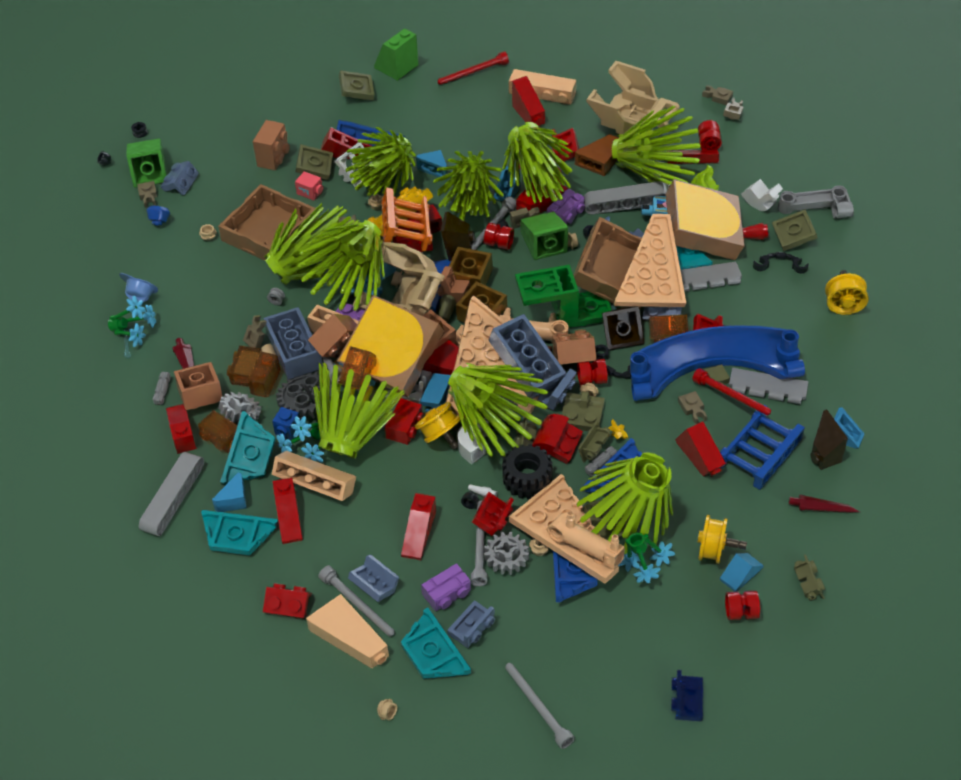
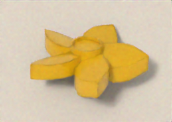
(618, 430)

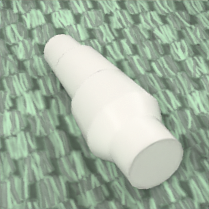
(481, 490)

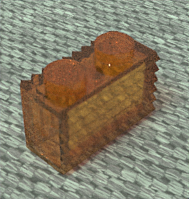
(667, 326)
(361, 362)
(243, 365)
(264, 374)
(218, 431)

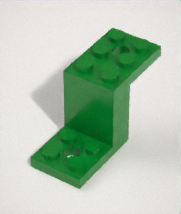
(561, 289)

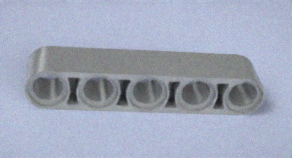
(623, 197)
(171, 494)

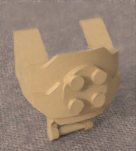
(633, 103)
(418, 282)

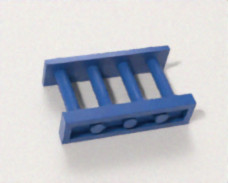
(771, 462)

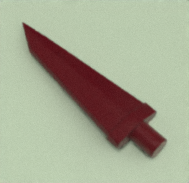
(183, 353)
(811, 503)

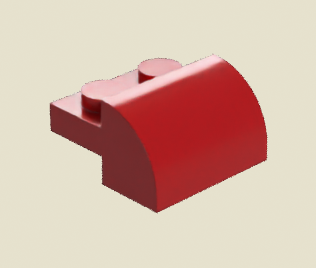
(557, 437)

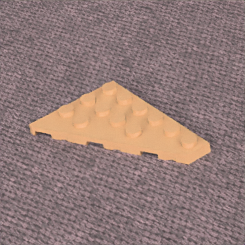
(655, 270)
(543, 510)

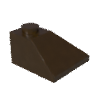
(455, 234)
(623, 327)
(829, 442)

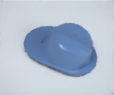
(138, 288)

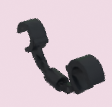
(780, 255)
(610, 370)

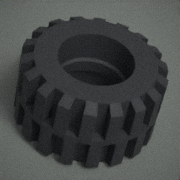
(526, 458)

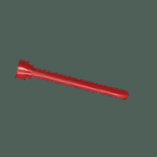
(501, 59)
(702, 378)

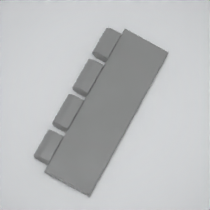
(712, 274)
(763, 383)

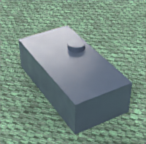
(289, 338)
(522, 347)

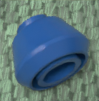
(158, 214)

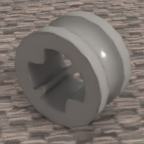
(276, 296)

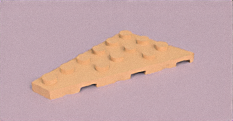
(474, 342)

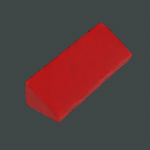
(704, 156)

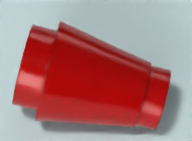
(756, 231)

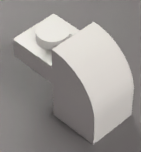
(760, 196)
(469, 449)

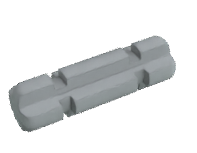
(161, 388)
(600, 460)

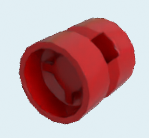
(709, 135)
(499, 236)
(592, 372)
(742, 605)

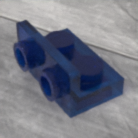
(688, 697)

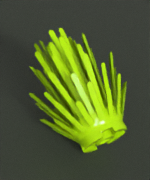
(530, 149)
(389, 157)
(470, 183)
(285, 256)

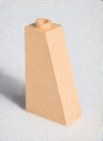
(348, 631)

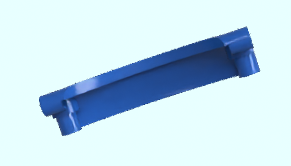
(752, 347)

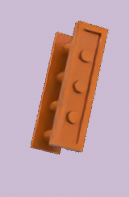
(390, 220)

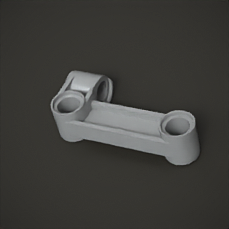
(835, 198)

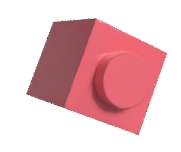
(309, 185)

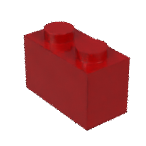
(401, 425)

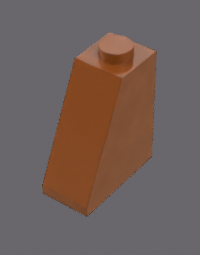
(597, 156)

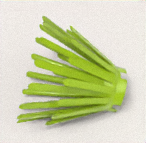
(636, 148)
(358, 247)
(476, 389)
(346, 426)
(642, 484)

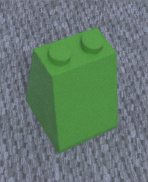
(398, 55)
(146, 161)
(545, 235)

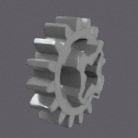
(234, 404)
(506, 553)

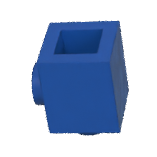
(283, 421)

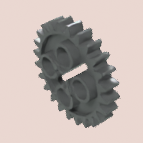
(294, 398)

